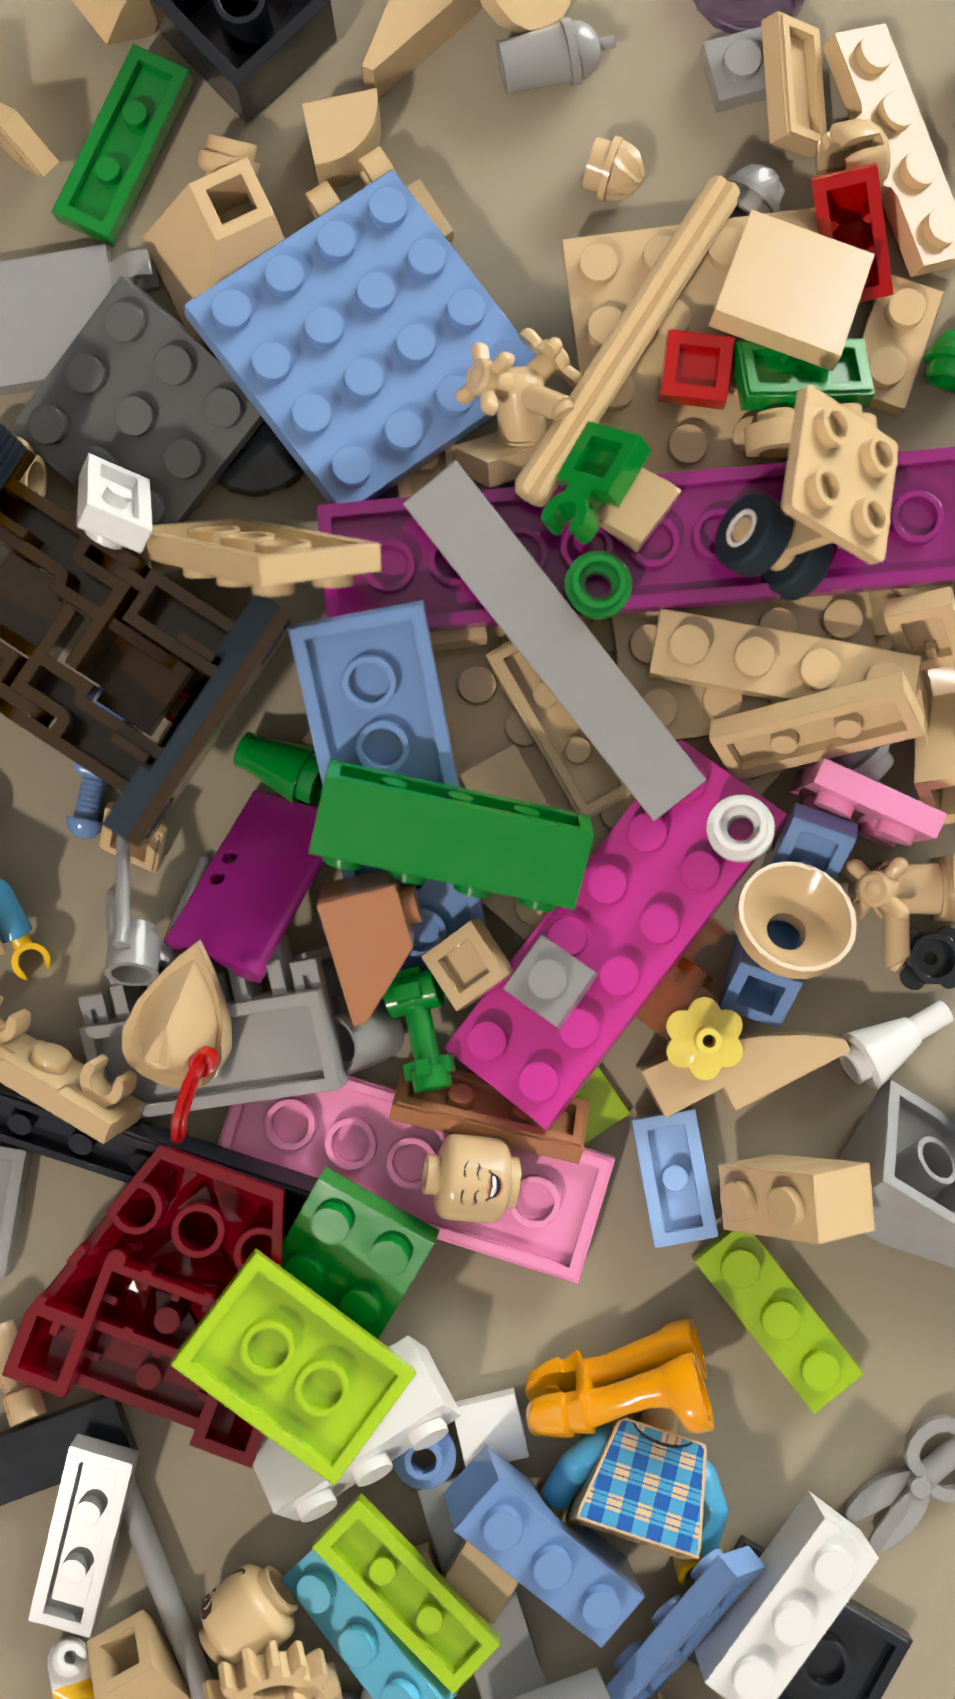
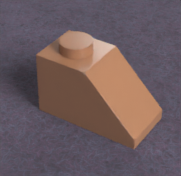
(369, 934)

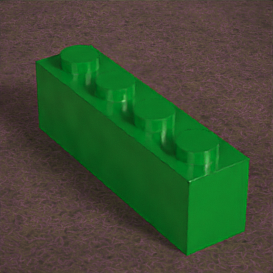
(451, 836)

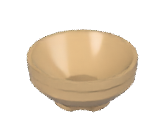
(809, 903)

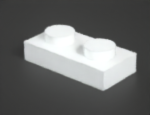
(114, 505)

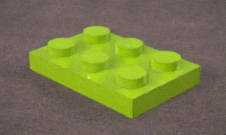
(294, 1367)

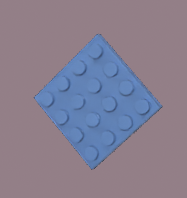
(358, 341)

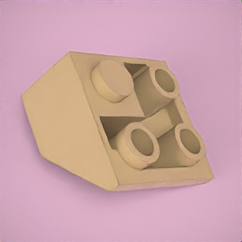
(211, 233)

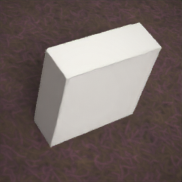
(491, 1421)

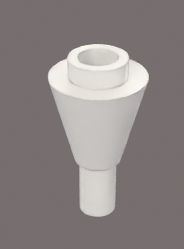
(885, 1046)

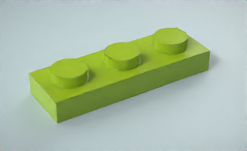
(778, 1317)
(407, 1593)

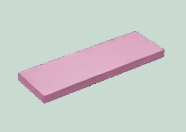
(356, 1139)

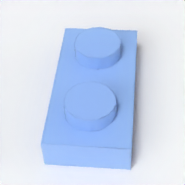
(674, 1177)

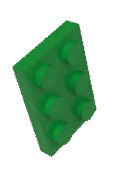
(356, 1250)

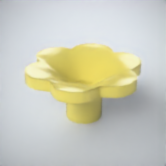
(687, 1033)

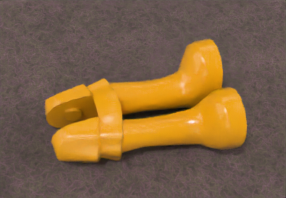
(663, 1372)

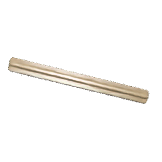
(630, 336)

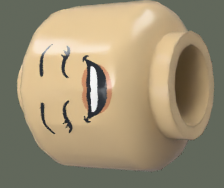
(472, 1178)

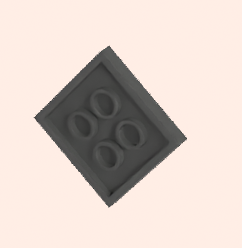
(143, 399)

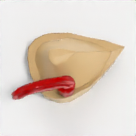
(180, 1031)

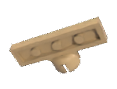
(889, 131)

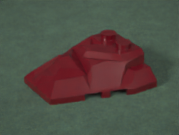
(145, 1287)

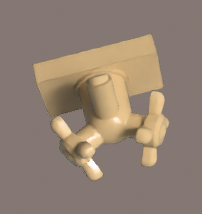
(521, 403)
(899, 890)

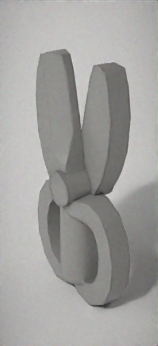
(907, 1488)

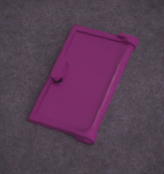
(255, 894)

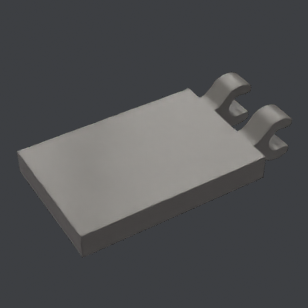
(50, 301)

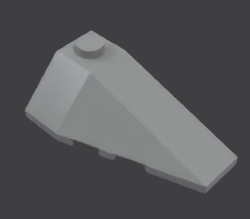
(909, 1173)

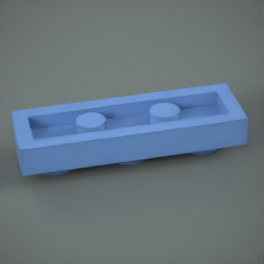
(684, 1623)

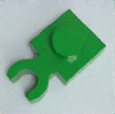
(594, 473)

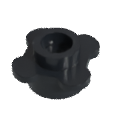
(918, 971)

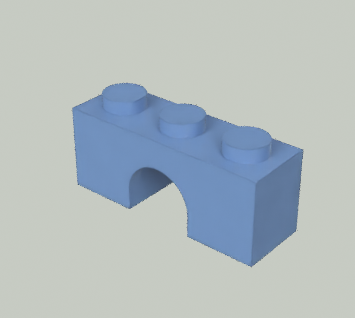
(562, 1566)

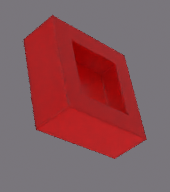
(696, 369)

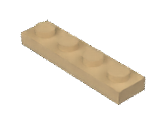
(764, 659)

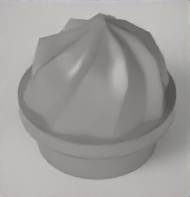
(758, 189)

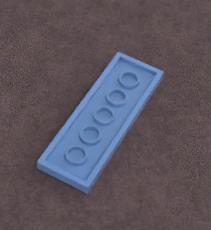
(380, 706)

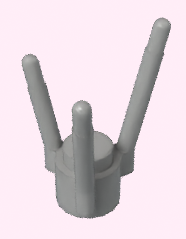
(132, 944)

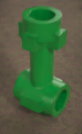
(412, 996)

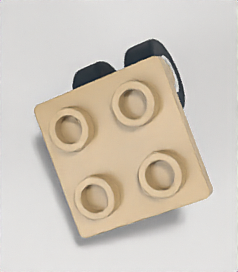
(833, 492)

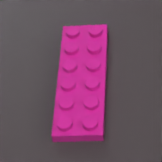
(633, 920)

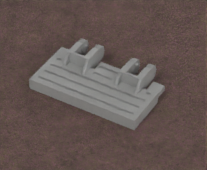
(279, 1038)

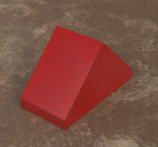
(852, 212)

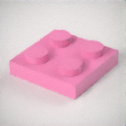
(883, 812)

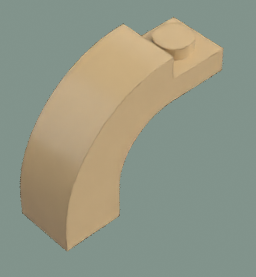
(926, 628)

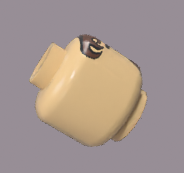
(246, 1612)

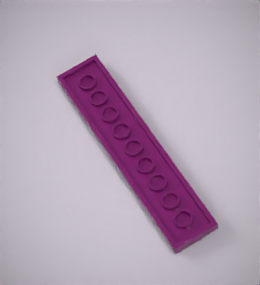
(672, 567)

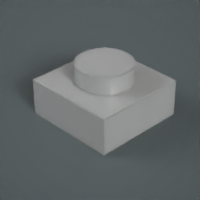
(735, 69)
(550, 981)

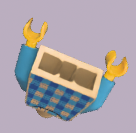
(642, 1488)

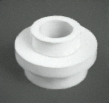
(736, 808)

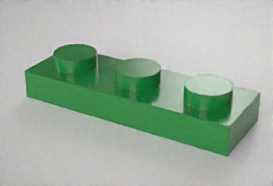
(123, 145)

